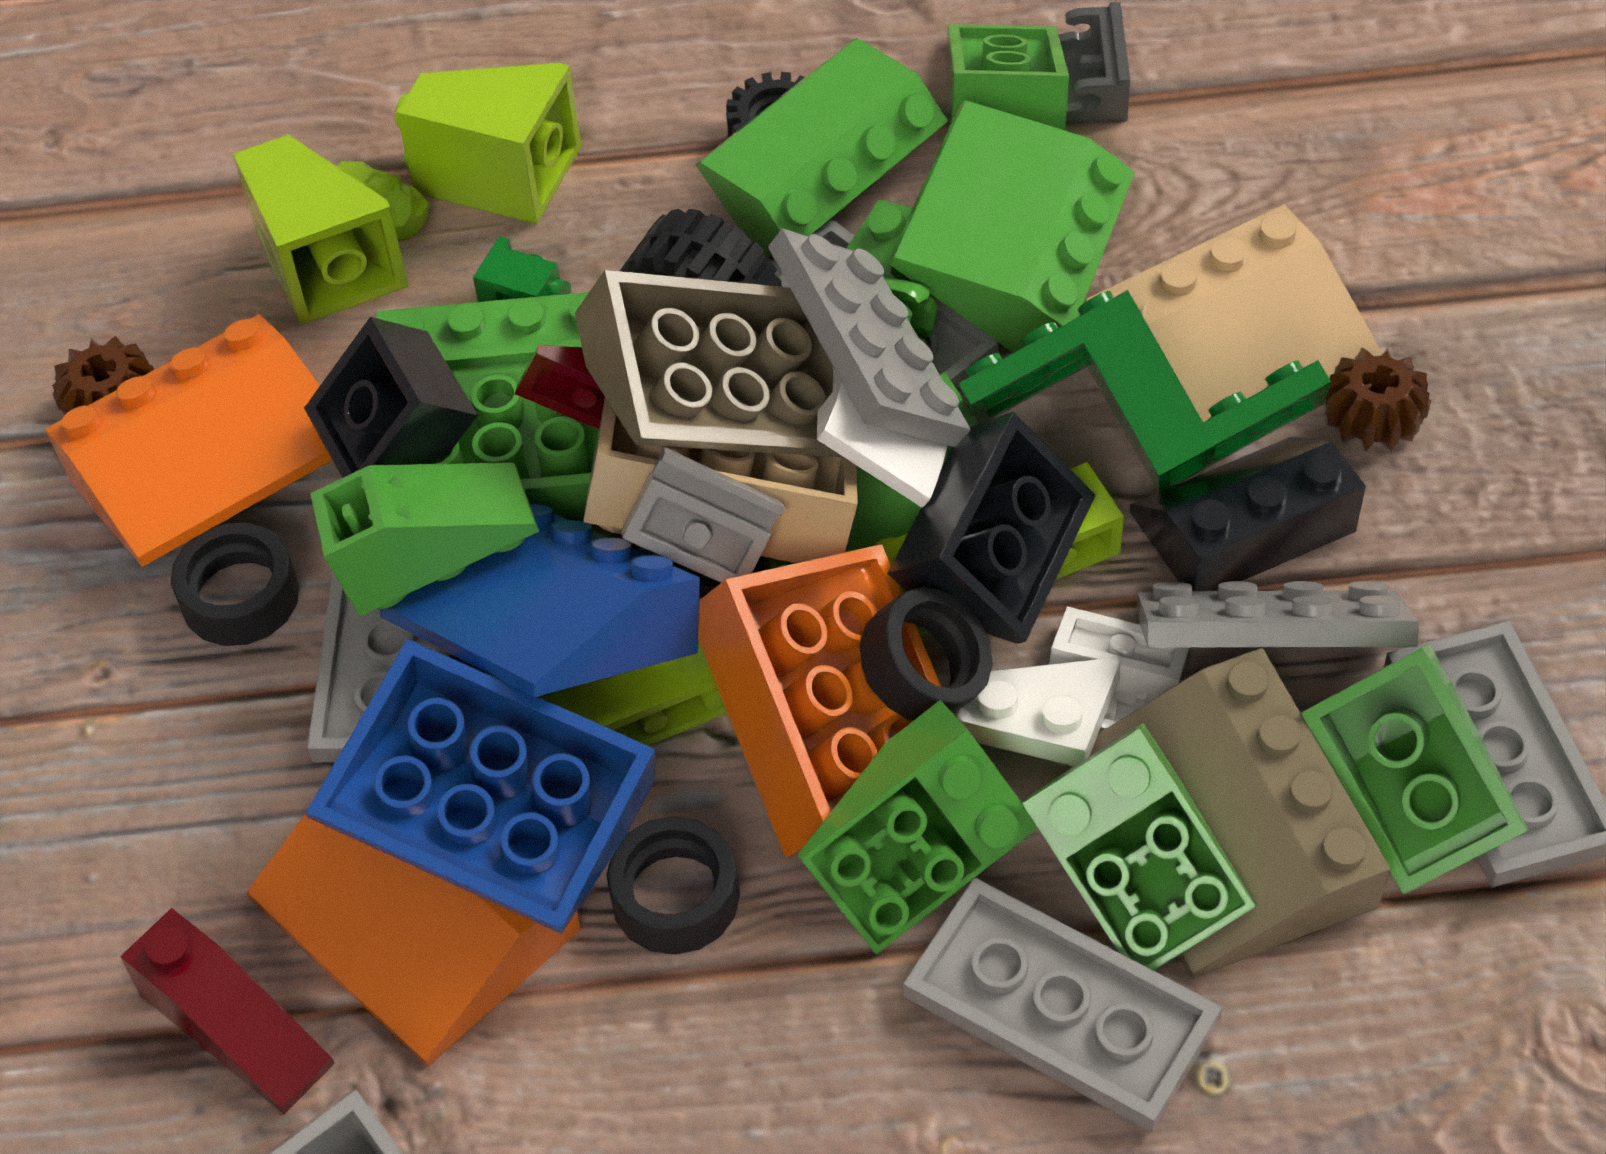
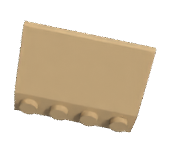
(1248, 308)

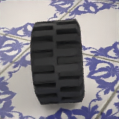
(701, 249)

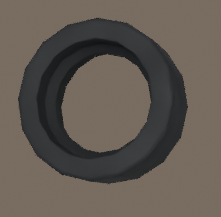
(222, 548)
(952, 626)
(664, 840)

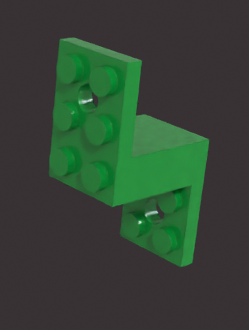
(1141, 389)

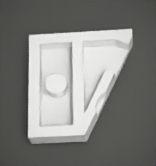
(1044, 709)

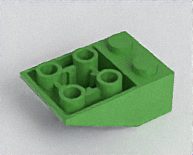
(417, 524)
(915, 828)
(1139, 850)

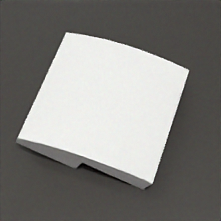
(895, 458)
(1143, 670)

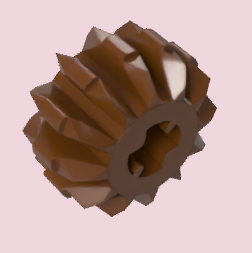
(96, 372)
(1377, 399)

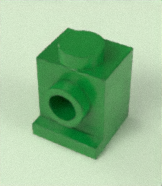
(516, 275)

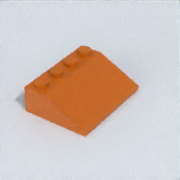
(194, 439)
(795, 679)
(399, 938)

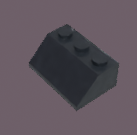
(1253, 512)
(996, 526)

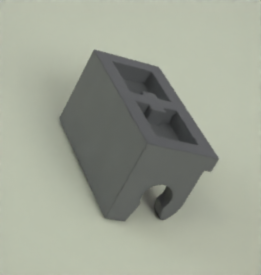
(1096, 65)

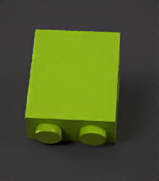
(491, 136)
(319, 228)

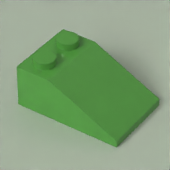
(1008, 70)
(1416, 769)

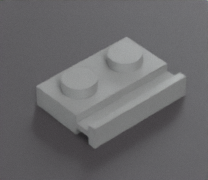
(701, 518)

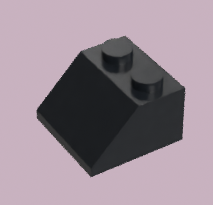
(389, 401)

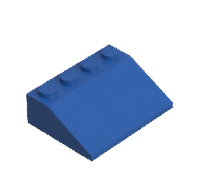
(558, 609)
(486, 786)

